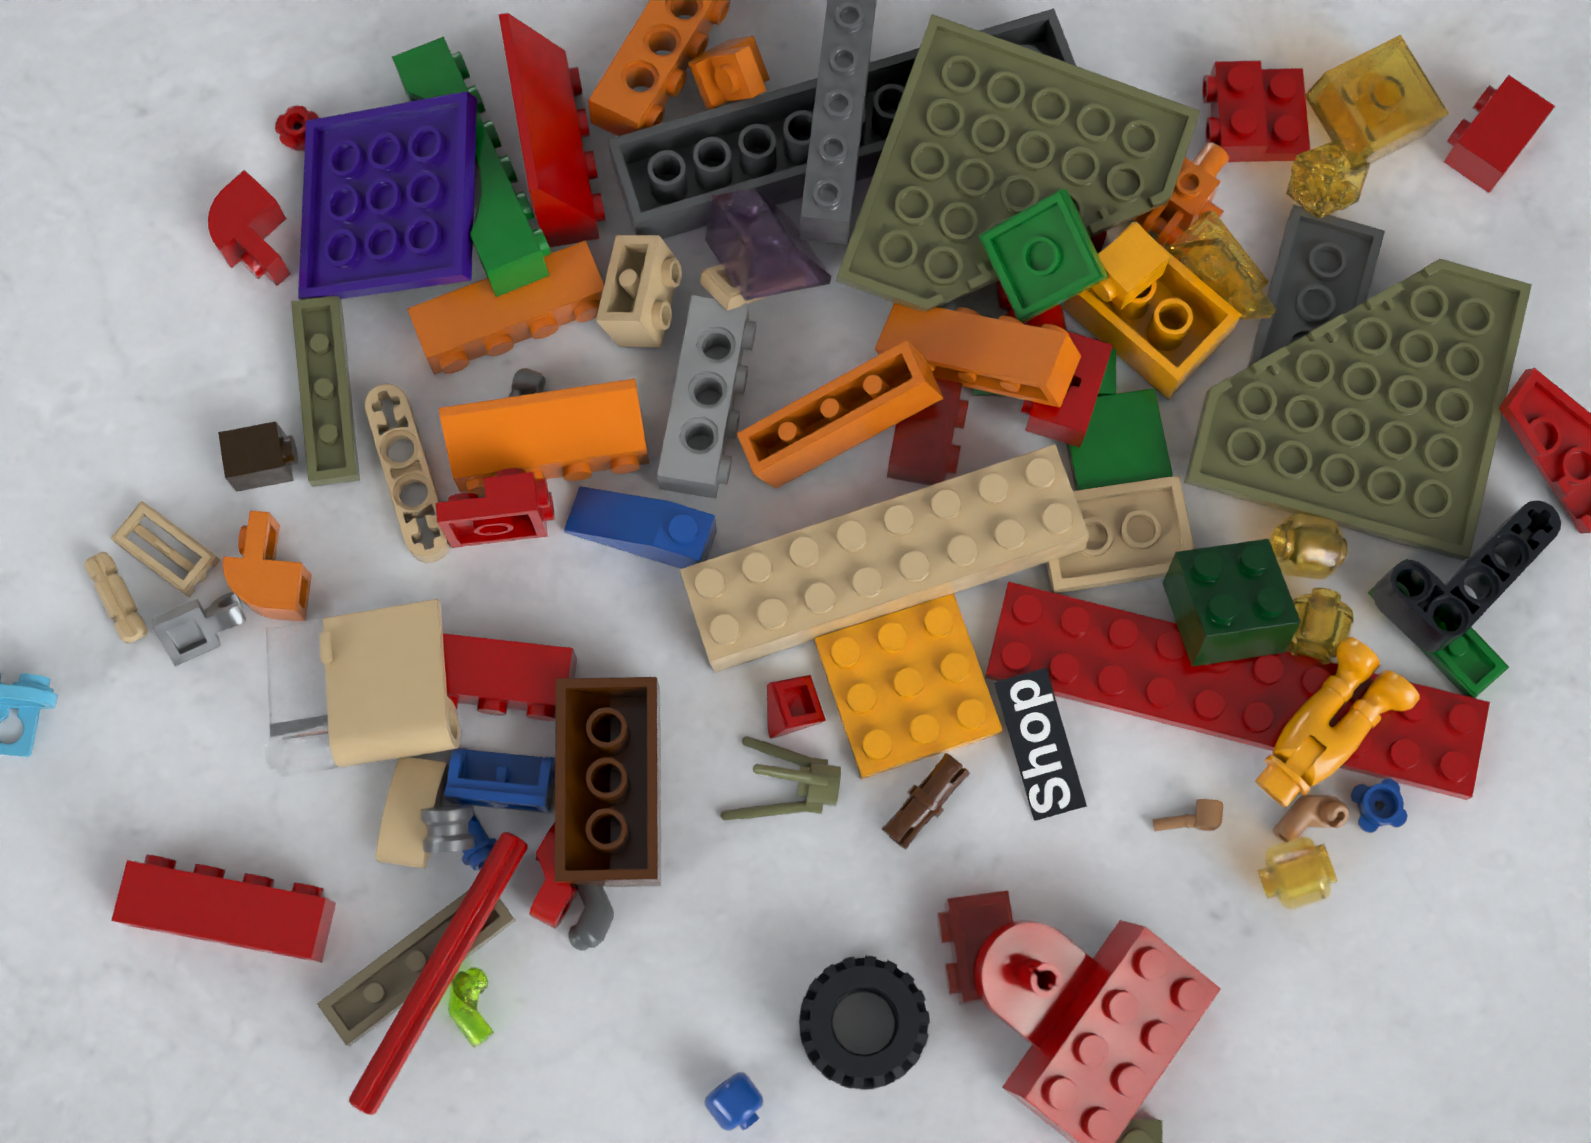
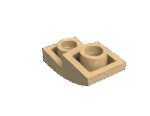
(413, 787)

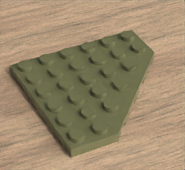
(986, 138)
(1376, 412)

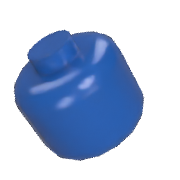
(735, 1102)

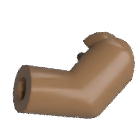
(1311, 811)

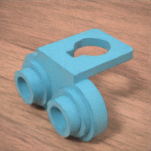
(28, 697)

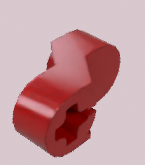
(553, 898)

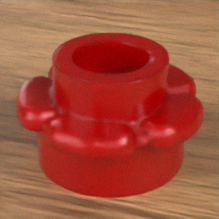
(285, 126)

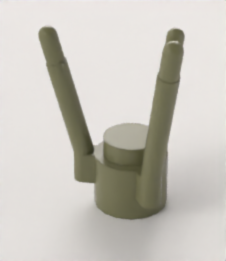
(815, 781)

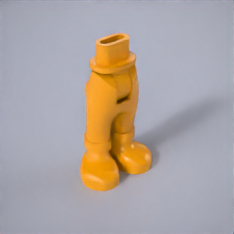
(1308, 745)

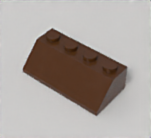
(608, 782)

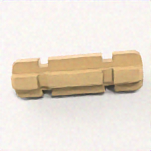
(115, 597)

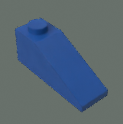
(643, 526)

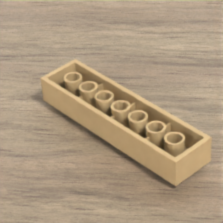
(885, 558)

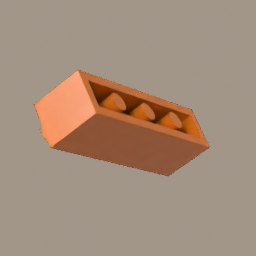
(478, 323)
(987, 352)
(840, 415)

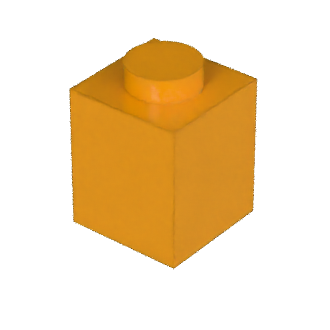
(1132, 266)

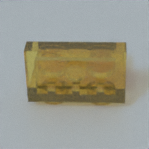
(1223, 265)

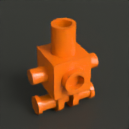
(1190, 196)

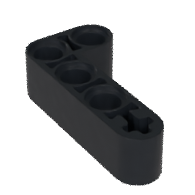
(1480, 572)

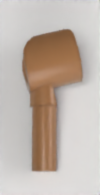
(1206, 818)

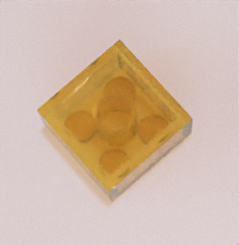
(1377, 101)

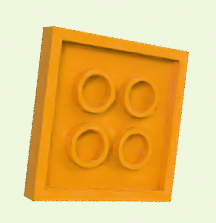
(907, 686)

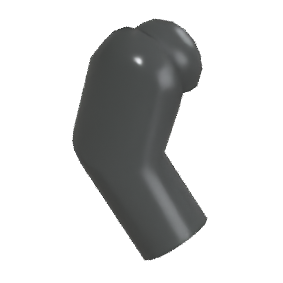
(594, 920)

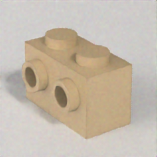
(639, 291)

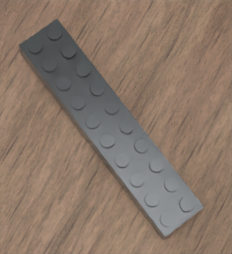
(765, 140)

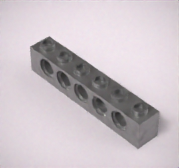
(837, 121)

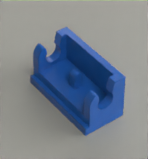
(500, 780)

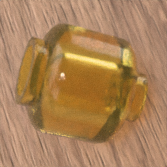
(1308, 546)
(1322, 626)
(1297, 873)

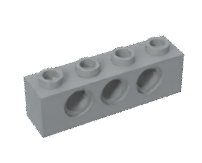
(707, 326)

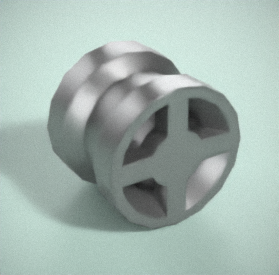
(447, 828)

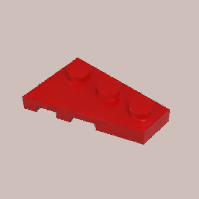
(1556, 438)

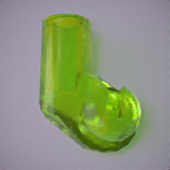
(464, 1002)

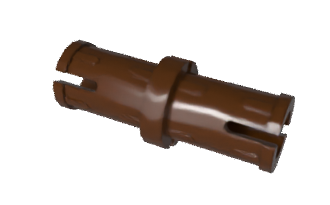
(925, 801)

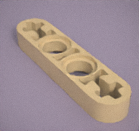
(405, 473)

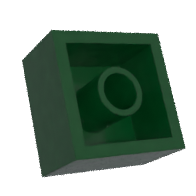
(1230, 602)

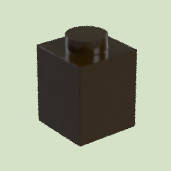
(257, 456)

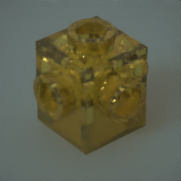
(1327, 178)

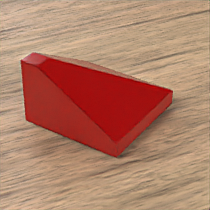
(792, 706)

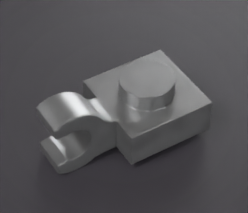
(193, 631)

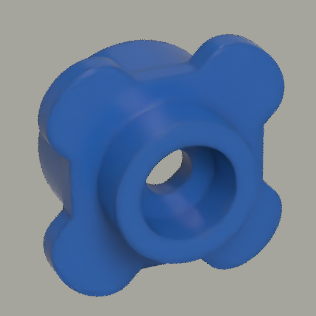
(1386, 792)

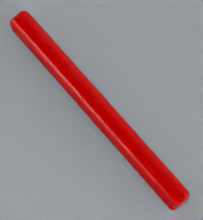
(438, 974)

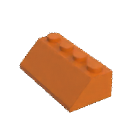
(547, 434)

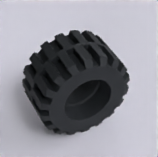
(909, 1015)

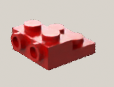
(1256, 111)
(512, 510)

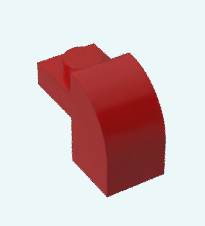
(241, 221)

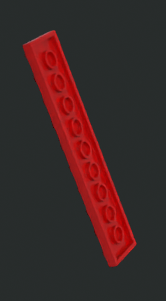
(1145, 672)

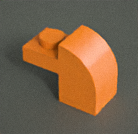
(730, 72)
(260, 581)

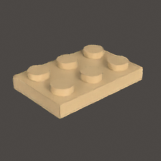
(1130, 532)

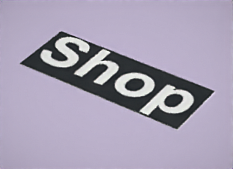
(1040, 744)

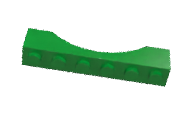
(501, 233)

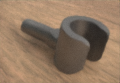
(527, 382)

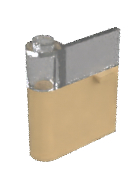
(358, 689)

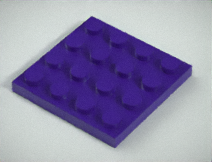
(388, 198)

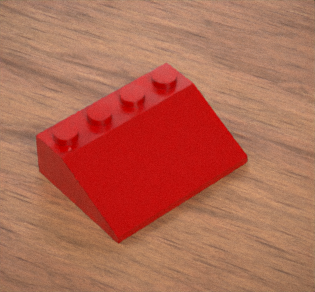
(552, 135)

